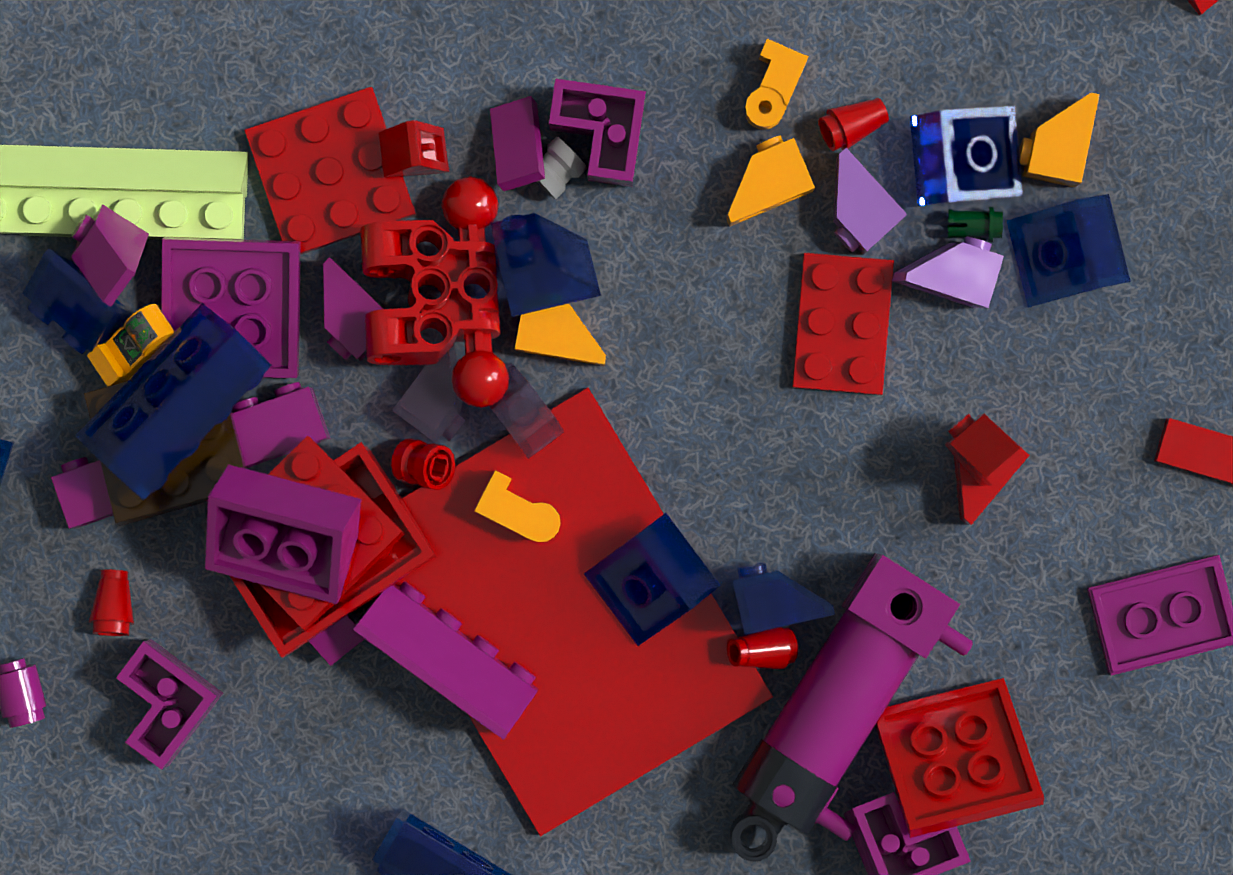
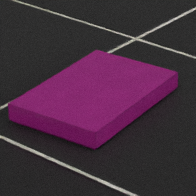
(1163, 614)

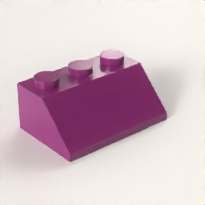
(281, 533)

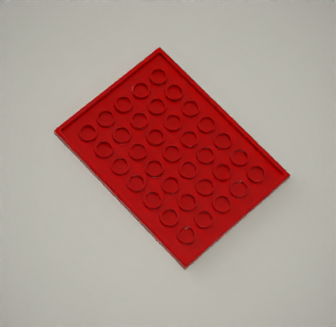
(601, 700)

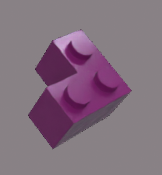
(609, 116)
(177, 698)
(889, 850)

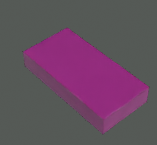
(517, 143)

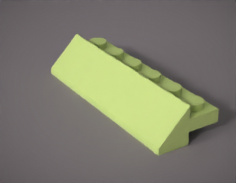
(155, 189)

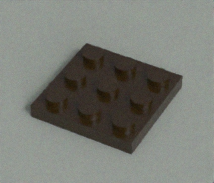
(186, 484)

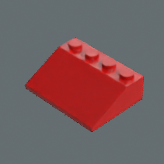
(400, 560)

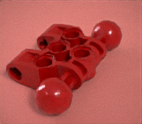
(395, 334)

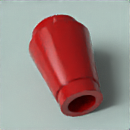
(851, 123)
(112, 605)
(764, 649)

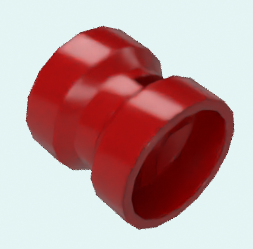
(423, 463)

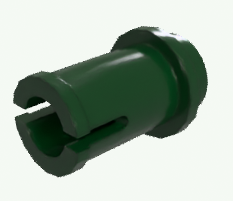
(978, 224)

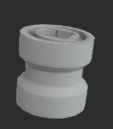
(559, 167)

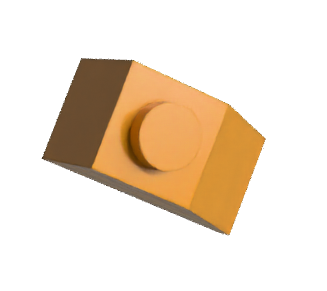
(1061, 145)
(770, 180)
(558, 334)

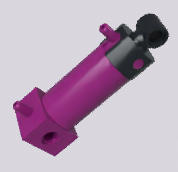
(839, 703)

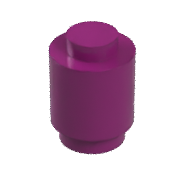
(21, 693)

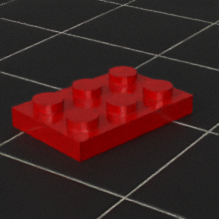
(843, 323)

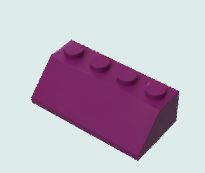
(448, 659)

